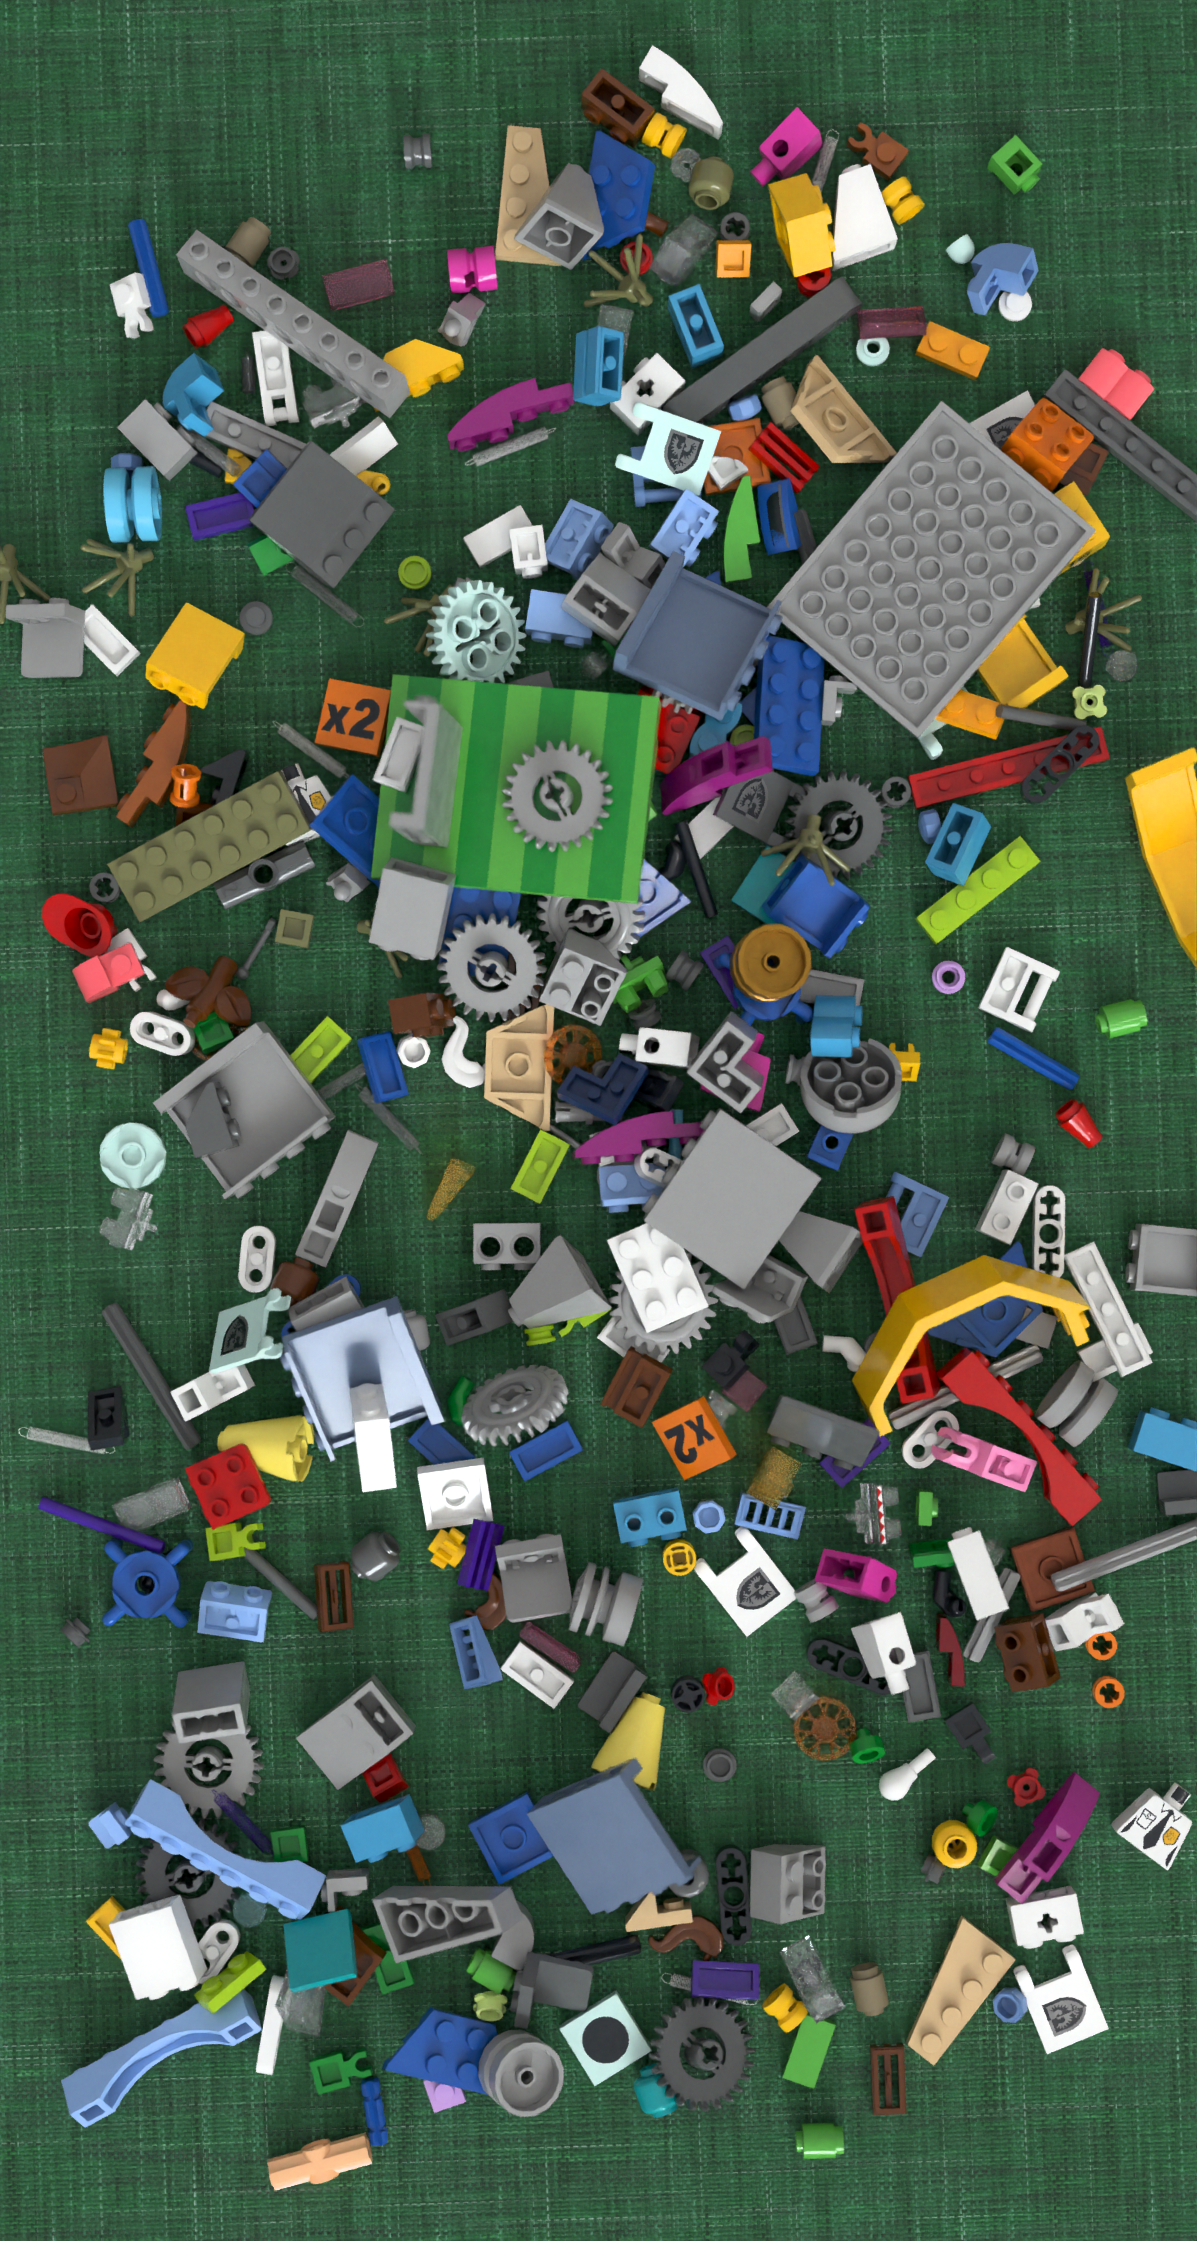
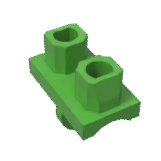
(639, 976)

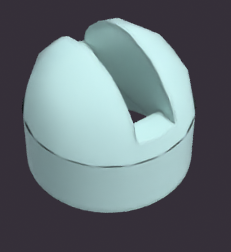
(961, 250)

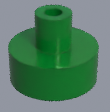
(866, 1747)
(980, 1817)

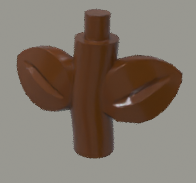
(211, 993)

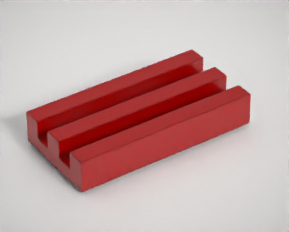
(772, 432)

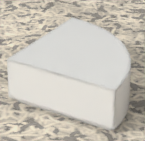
(726, 471)

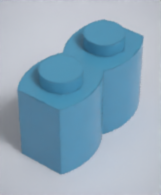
(714, 731)
(835, 1025)

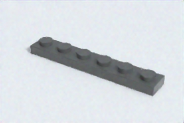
(1126, 442)

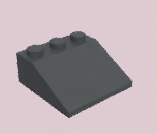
(321, 514)
(820, 1432)

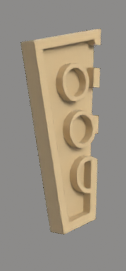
(522, 188)
(964, 1980)

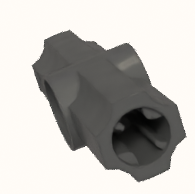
(244, 884)

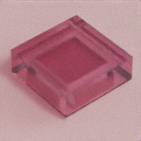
(746, 1390)

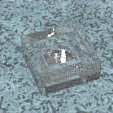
(794, 1695)

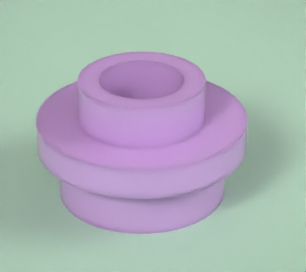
(955, 969)

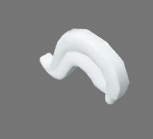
(455, 1064)

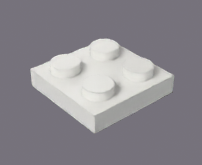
(454, 1493)

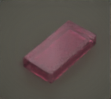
(358, 284)
(891, 322)
(550, 1646)

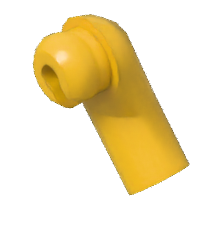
(376, 481)

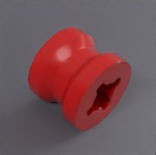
(812, 284)

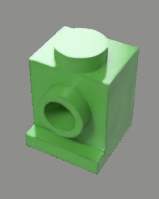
(1015, 155)

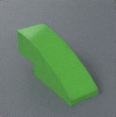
(739, 532)

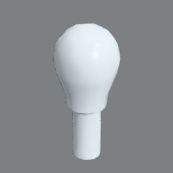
(897, 1781)

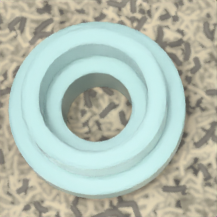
(872, 359)

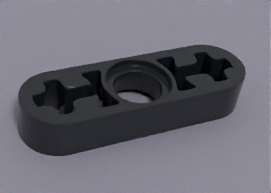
(1082, 754)
(826, 1664)
(726, 1919)

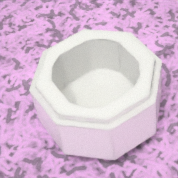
(413, 1051)

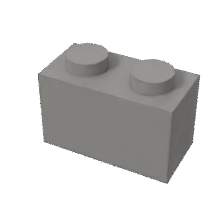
(157, 440)

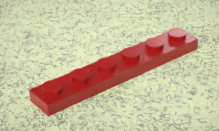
(996, 770)

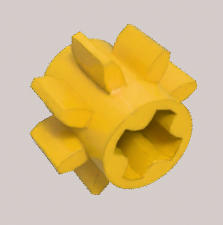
(108, 1048)
(447, 1548)

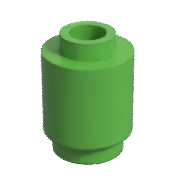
(1121, 1018)
(490, 1971)
(819, 2140)

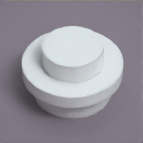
(1014, 306)

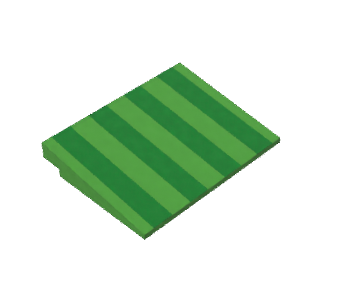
(497, 728)

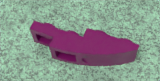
(494, 416)
(711, 771)
(625, 1138)
(1052, 1839)

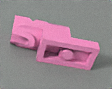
(986, 1459)

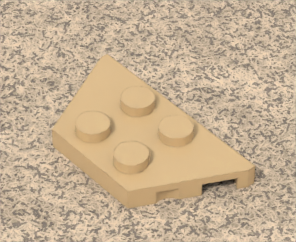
(837, 420)
(516, 1066)

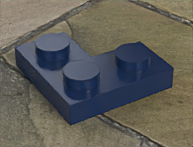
(606, 1096)

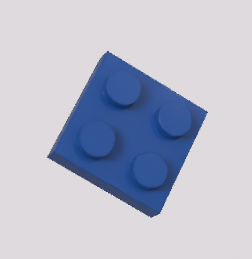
(510, 1839)

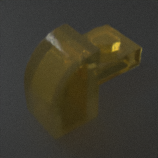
(773, 1478)

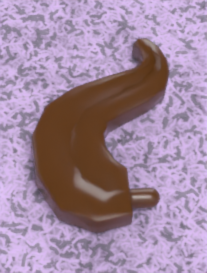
(493, 1610)
(701, 1931)

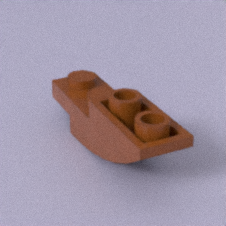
(165, 750)

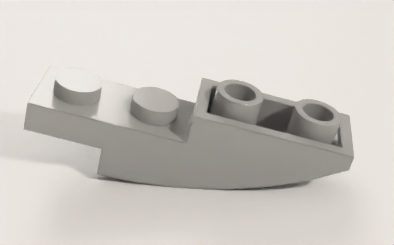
(337, 1198)

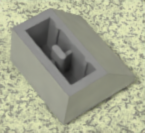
(606, 599)
(582, 978)
(787, 1882)

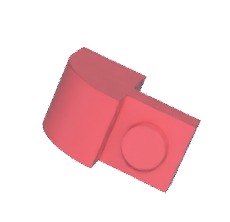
(107, 972)

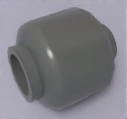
(375, 1555)
(698, 1881)

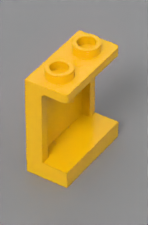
(193, 655)
(1020, 669)

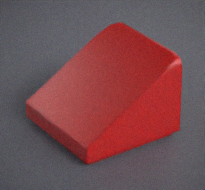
(385, 1779)

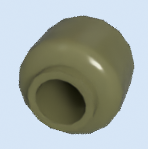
(711, 183)

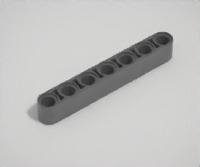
(766, 353)

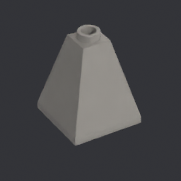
(564, 219)
(821, 1247)
(557, 1289)

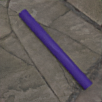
(102, 1525)

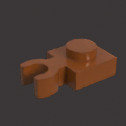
(882, 153)

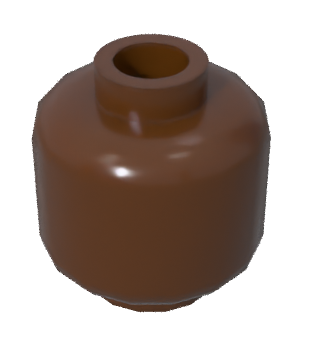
(295, 1280)

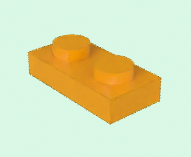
(952, 350)
(972, 714)

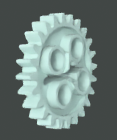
(463, 608)

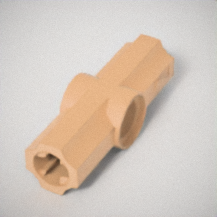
(320, 2161)

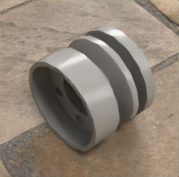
(605, 1603)

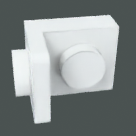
(528, 551)

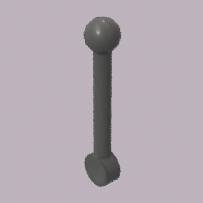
(242, 972)

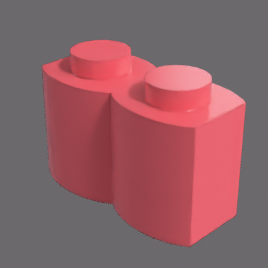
(1117, 383)

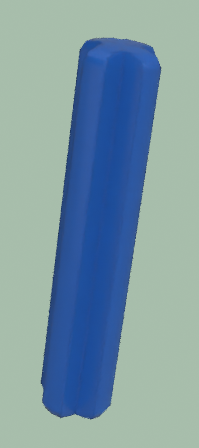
(148, 267)
(1033, 1058)

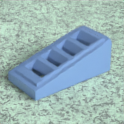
(742, 1510)
(474, 1671)

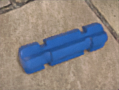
(374, 2111)

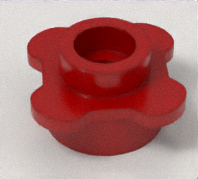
(718, 1686)
(1035, 1790)

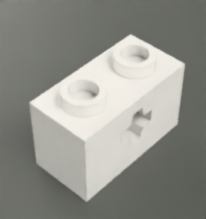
(652, 374)
(1006, 1206)
(1061, 1925)

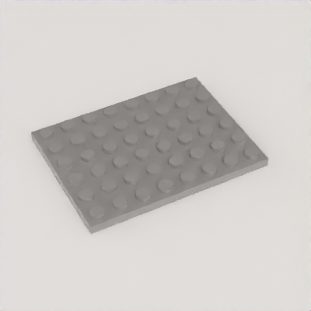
(930, 569)

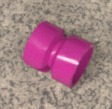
(472, 269)

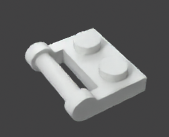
(1008, 985)

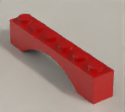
(889, 1256)
(1063, 1486)

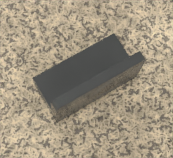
(1177, 1491)
(612, 1690)

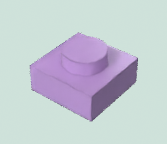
(443, 2096)

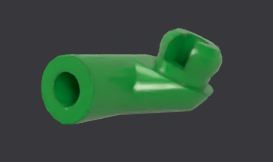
(458, 1397)

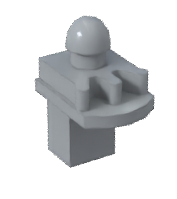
(461, 319)
(347, 882)

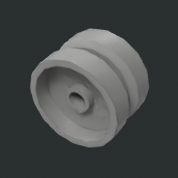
(1076, 1403)
(521, 2073)

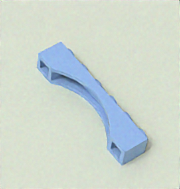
(163, 1817)
(100, 2087)

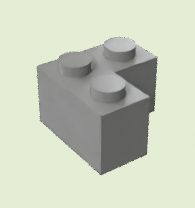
(720, 1063)

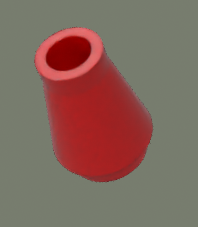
(207, 326)
(1078, 1122)

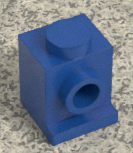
(828, 1157)

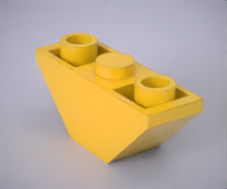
(424, 365)

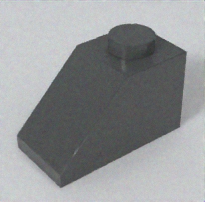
(475, 1317)

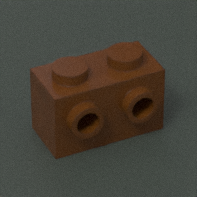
(616, 108)
(422, 1014)
(1027, 1652)

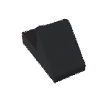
(229, 771)
(658, 1091)
(107, 1418)

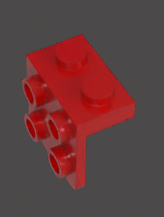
(673, 733)
(228, 1485)

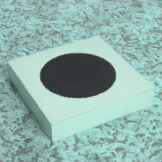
(605, 2038)

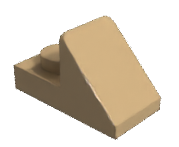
(648, 1915)

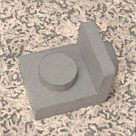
(831, 703)
(347, 1881)

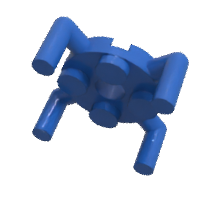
(766, 1010)
(160, 1569)

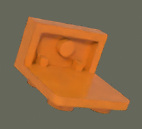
(1047, 443)

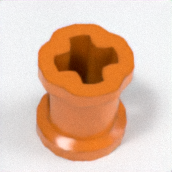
(185, 785)

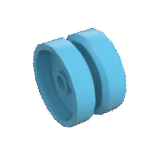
(132, 504)

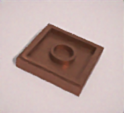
(1040, 1559)

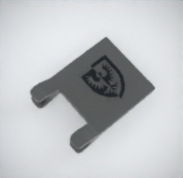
(756, 806)

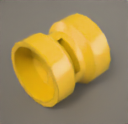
(664, 135)
(902, 200)
(676, 1552)
(785, 2008)

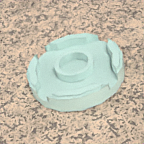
(132, 1155)

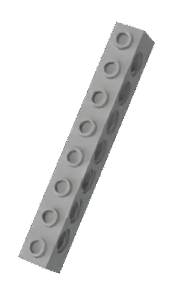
(293, 323)

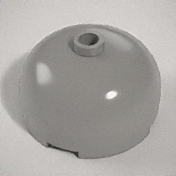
(852, 1091)

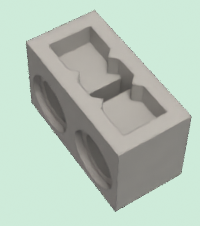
(506, 1235)

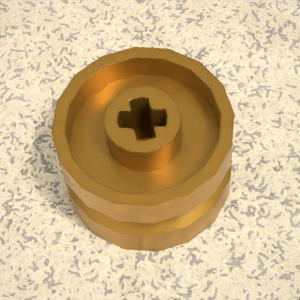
(750, 965)

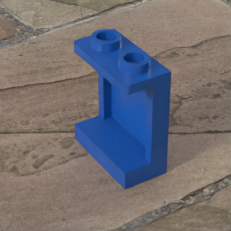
(814, 908)

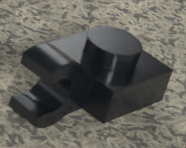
(728, 1363)
(970, 1729)

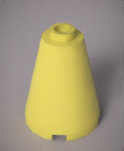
(275, 1445)
(638, 1736)

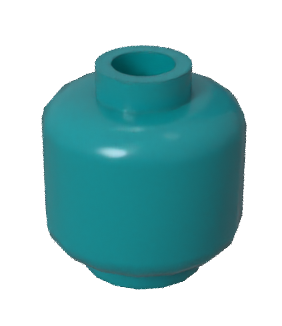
(652, 2097)

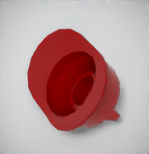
(79, 924)

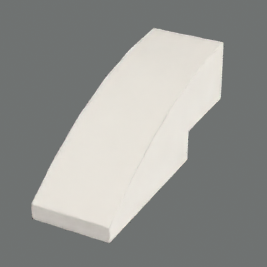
(680, 92)

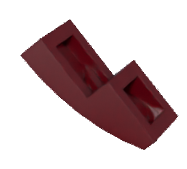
(948, 1642)

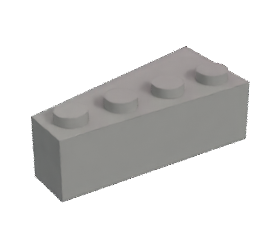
(443, 1917)

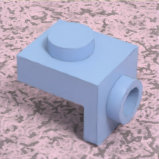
(110, 1826)

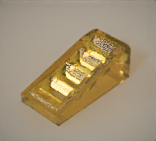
(453, 1180)

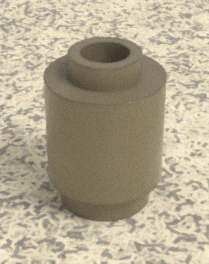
(249, 241)
(778, 400)
(869, 1989)

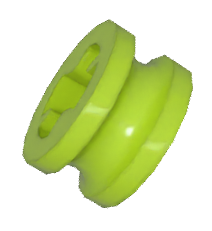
(540, 1335)

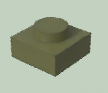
(294, 928)

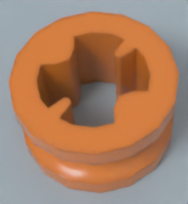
(1095, 1652)
(1100, 1698)

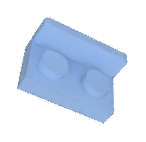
(685, 527)
(577, 538)
(624, 1187)
(234, 1611)

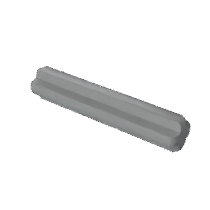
(984, 1627)

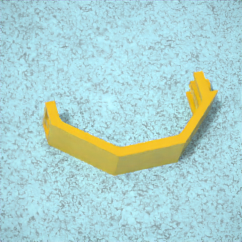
(1166, 825)
(946, 1298)

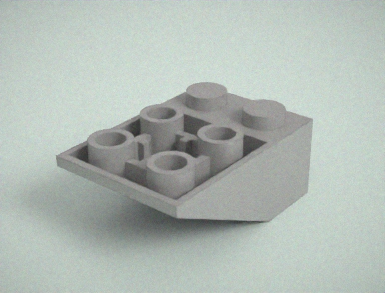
(357, 1732)

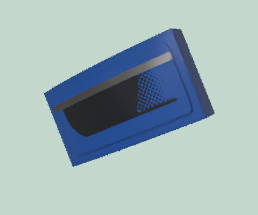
(777, 518)

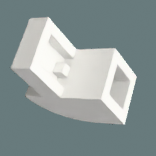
(211, 1390)
(1081, 1620)

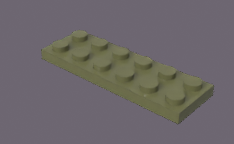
(210, 846)

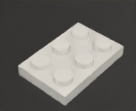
(657, 1276)

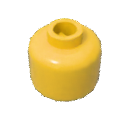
(958, 1853)

